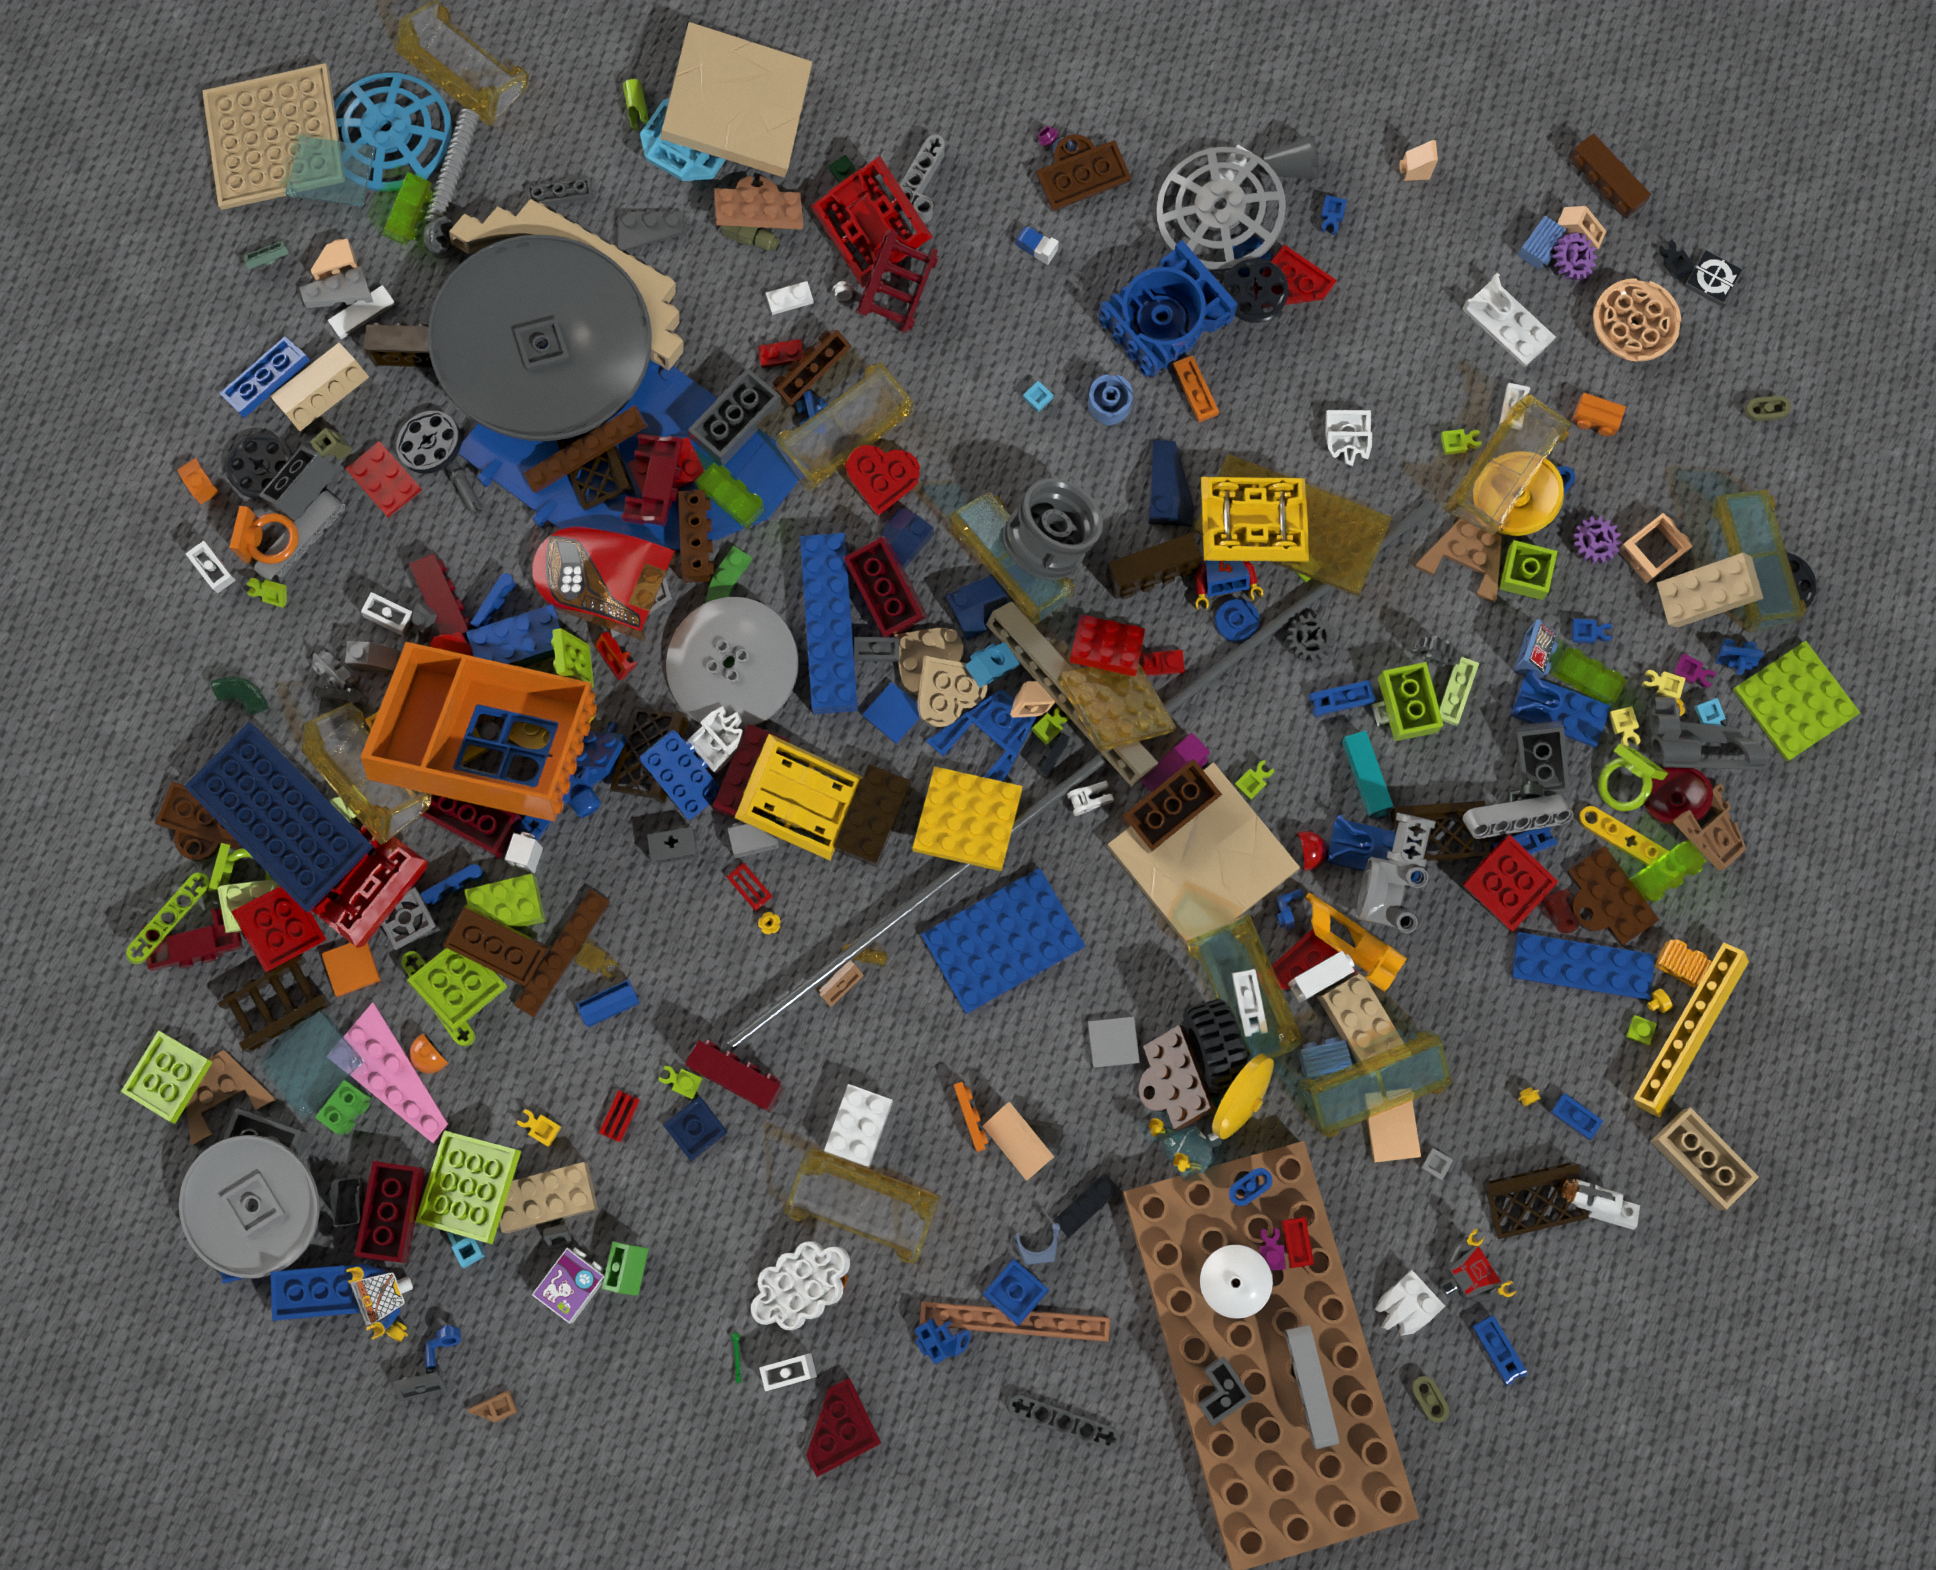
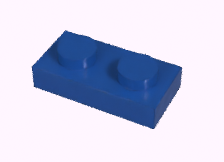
(1576, 1116)

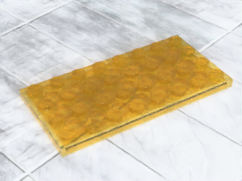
(1340, 532)

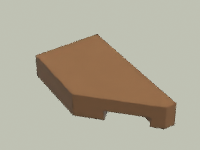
(496, 1408)

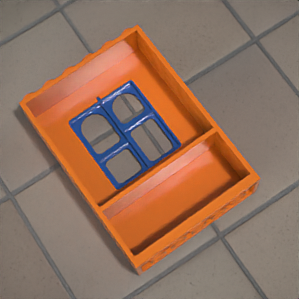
(431, 721)

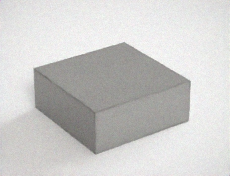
(1436, 1164)

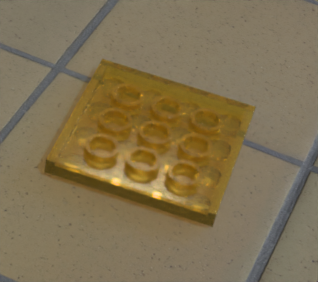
(1116, 706)

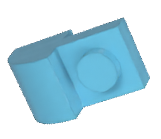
(466, 1249)

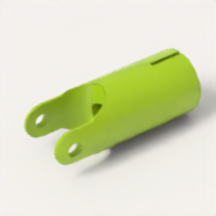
(635, 102)

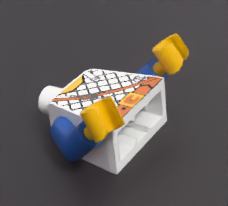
(378, 1296)

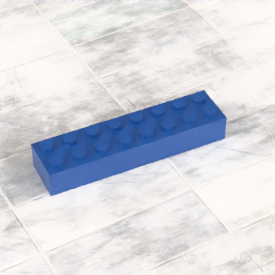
(828, 624)

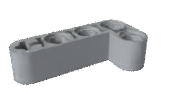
(923, 176)

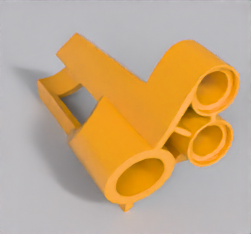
(1370, 954)

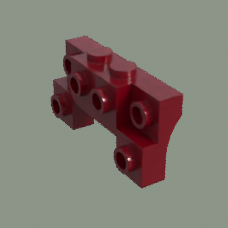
(660, 481)
(193, 946)

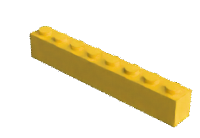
(1691, 1030)

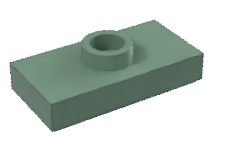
(266, 255)

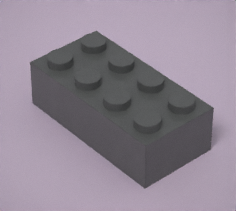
(735, 417)

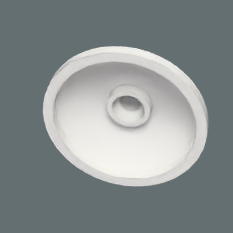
(1238, 1263)

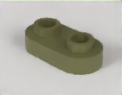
(1766, 408)
(1429, 1399)

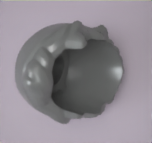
(437, 238)

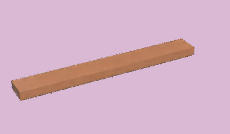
(1036, 1323)

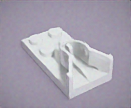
(1508, 322)

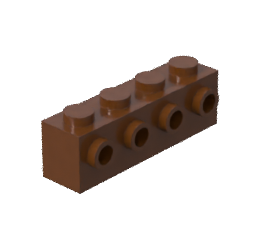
(1609, 176)
(811, 367)
(694, 536)

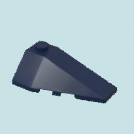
(1169, 489)
(907, 534)
(975, 603)

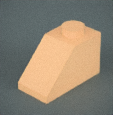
(1419, 162)
(1583, 221)
(334, 259)
(1031, 701)

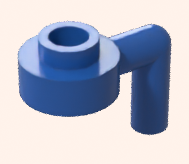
(1285, 916)
(445, 1337)

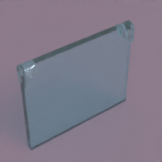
(330, 171)
(311, 1064)

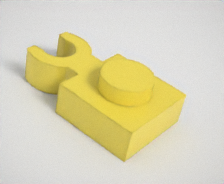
(1667, 685)
(1625, 722)

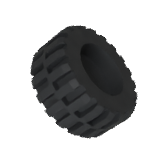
(1215, 1043)

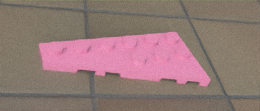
(391, 1074)

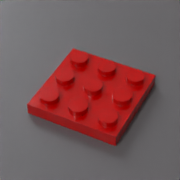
(1107, 645)
(1509, 883)
(277, 928)

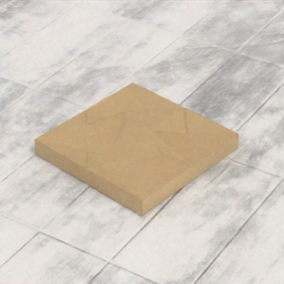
(736, 100)
(1210, 865)

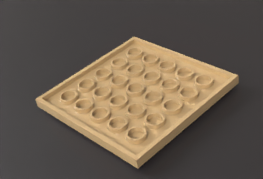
(258, 129)

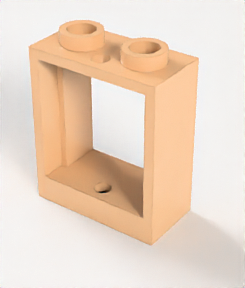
(1640, 562)

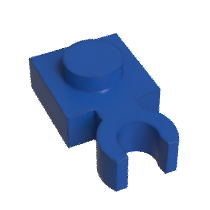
(1333, 212)
(1586, 631)

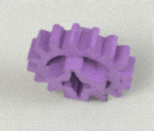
(1574, 256)
(1606, 544)

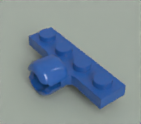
(582, 797)

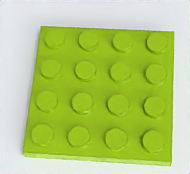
(1796, 701)
(468, 1187)

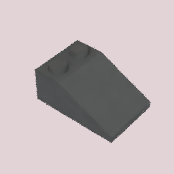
(1544, 756)

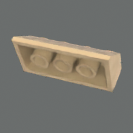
(319, 386)

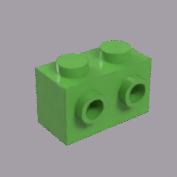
(343, 1108)
(625, 1268)

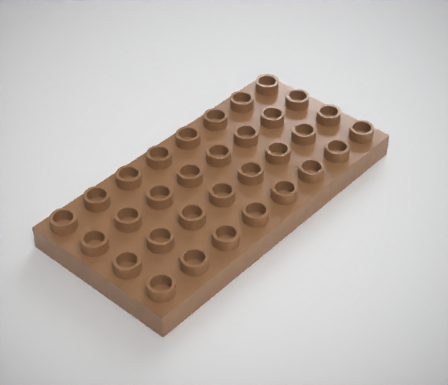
(1259, 1462)

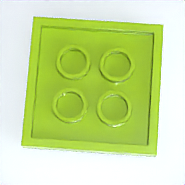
(456, 987)
(166, 1077)

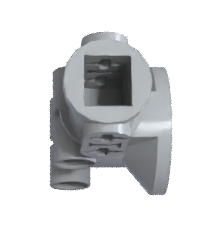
(1385, 879)

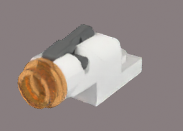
(1601, 1203)

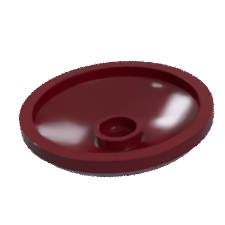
(1679, 785)

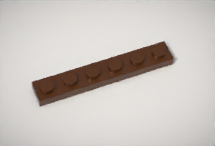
(585, 449)
(562, 953)

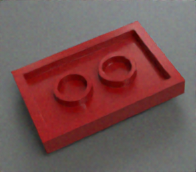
(688, 461)
(383, 479)

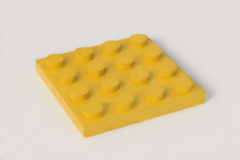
(967, 818)

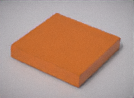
(350, 968)

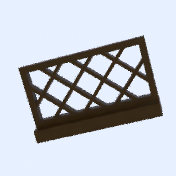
(616, 467)
(678, 723)
(1445, 812)
(1525, 1181)

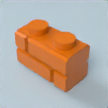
(1598, 414)

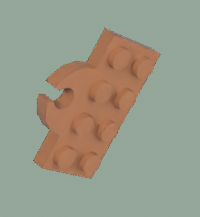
(758, 206)

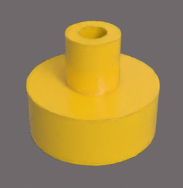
(1660, 1001)

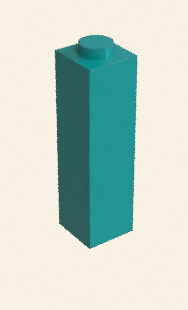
(1367, 774)

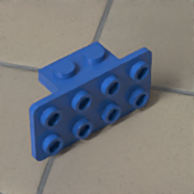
(681, 774)

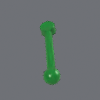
(735, 1338)

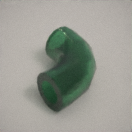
(240, 689)

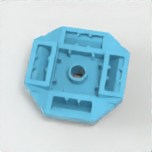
(675, 159)

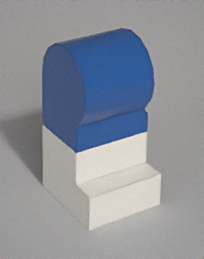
(1037, 244)

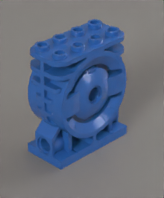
(1177, 282)

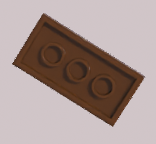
(495, 945)

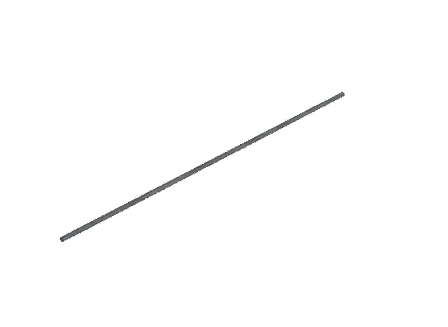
(1052, 796)

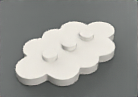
(800, 1285)

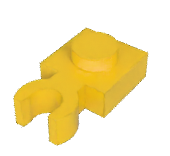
(542, 1129)

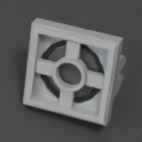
(408, 920)

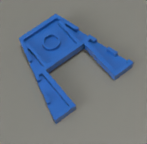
(995, 721)

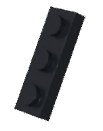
(1086, 1205)

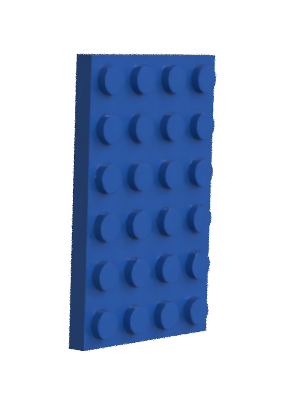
(1003, 940)

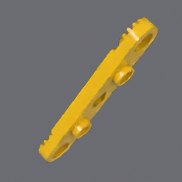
(1616, 832)

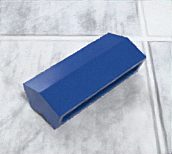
(608, 1003)

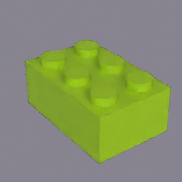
(1410, 701)
(509, 901)

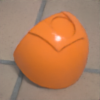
(425, 1057)

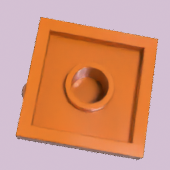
(248, 536)

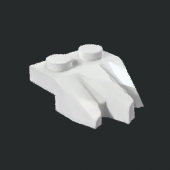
(1349, 433)
(717, 738)
(1409, 1305)

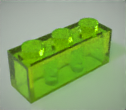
(408, 209)
(731, 495)
(1589, 676)
(1669, 871)

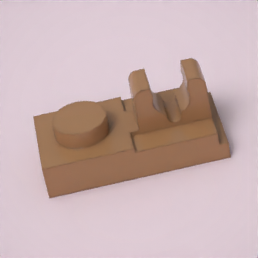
(840, 983)

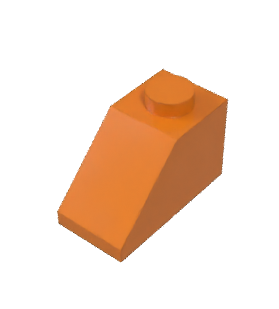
(197, 481)

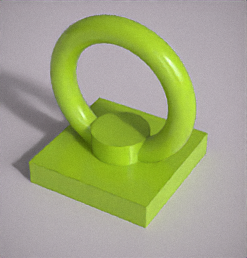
(1638, 765)
(224, 866)

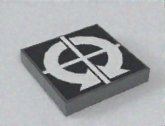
(1713, 277)

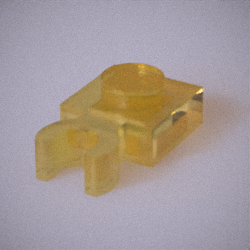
(593, 959)

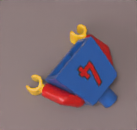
(1225, 577)

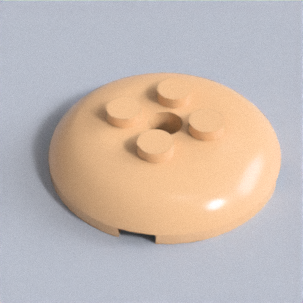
(1650, 307)

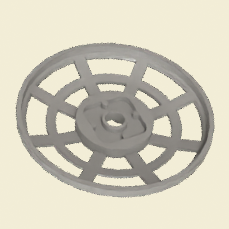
(1231, 215)

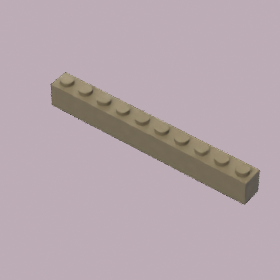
(1045, 666)

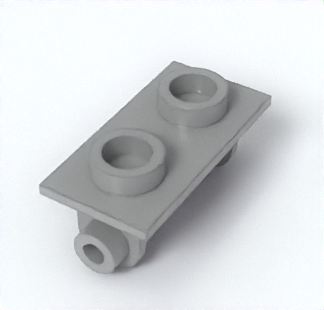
(325, 665)

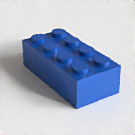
(518, 639)

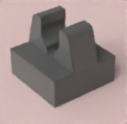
(557, 1235)

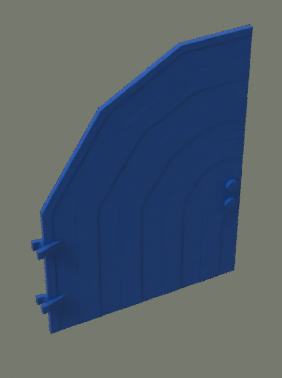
(669, 407)

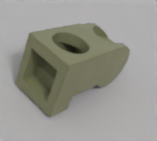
(331, 443)

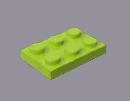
(572, 656)

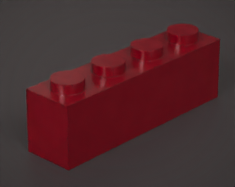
(439, 595)

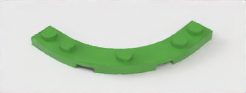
(725, 580)

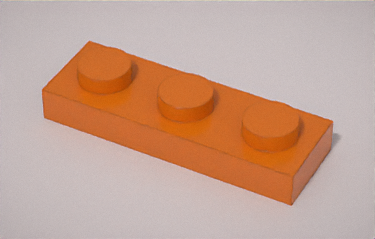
(1195, 389)
(971, 1116)

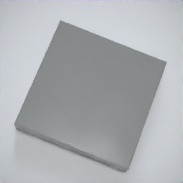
(1113, 1042)

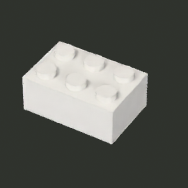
(858, 1126)

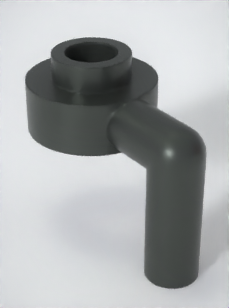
(1529, 790)

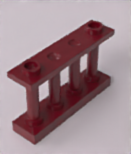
(875, 284)

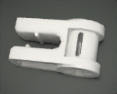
(1082, 802)

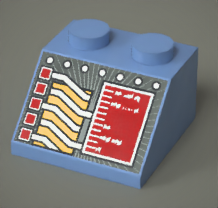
(1536, 650)

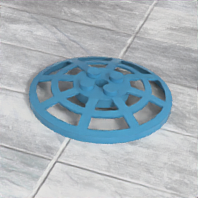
(401, 129)

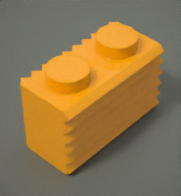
(1682, 962)

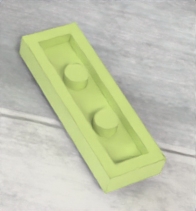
(1457, 691)

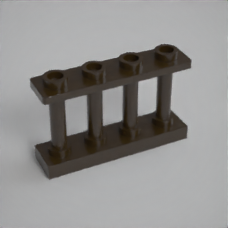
(293, 1014)

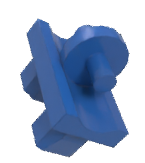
(811, 405)
(1737, 657)

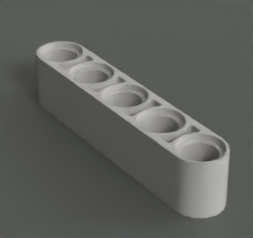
(310, 527)
(1517, 816)
(1312, 1387)

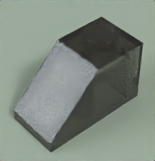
(1048, 1133)

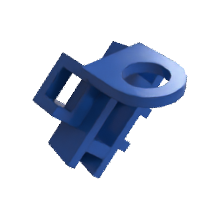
(933, 1345)

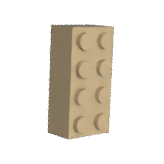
(1710, 590)
(1359, 1017)
(1704, 1159)
(548, 1197)

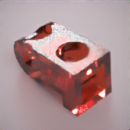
(1560, 912)

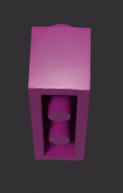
(1185, 751)

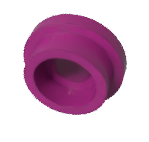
(1047, 136)

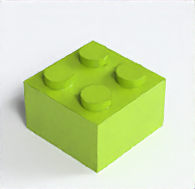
(1528, 570)

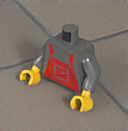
(1472, 1273)

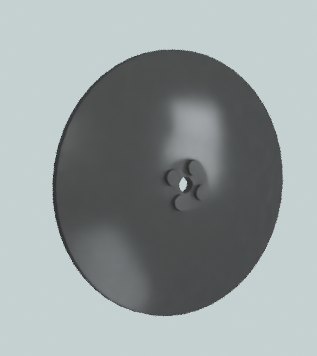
(533, 292)

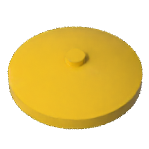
(1537, 503)
(1243, 1096)

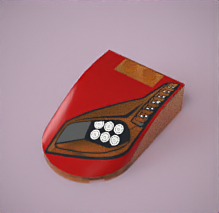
(602, 576)

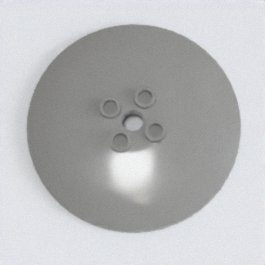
(762, 654)
(218, 1214)

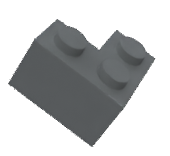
(1229, 1392)

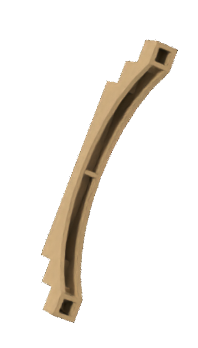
(536, 219)

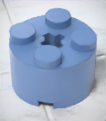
(1110, 387)

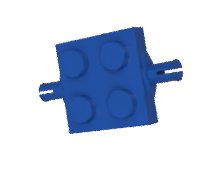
(599, 752)

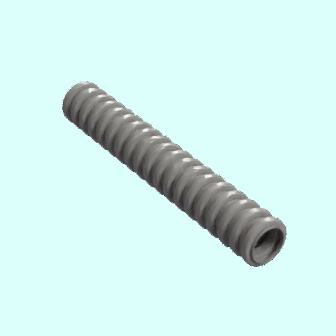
(452, 165)

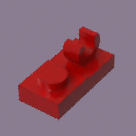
(780, 353)
(615, 659)
(1162, 662)

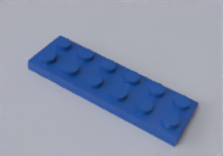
(1583, 966)

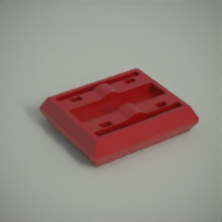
(869, 216)
(371, 890)

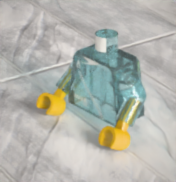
(1186, 1148)

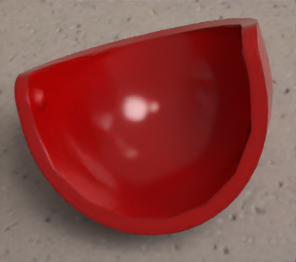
(1314, 849)

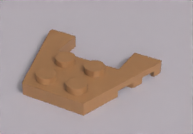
(1472, 549)
(1719, 838)
(222, 1082)

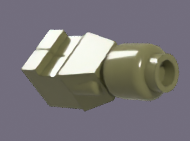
(752, 235)

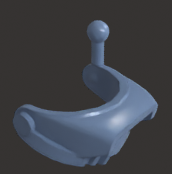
(1038, 1257)

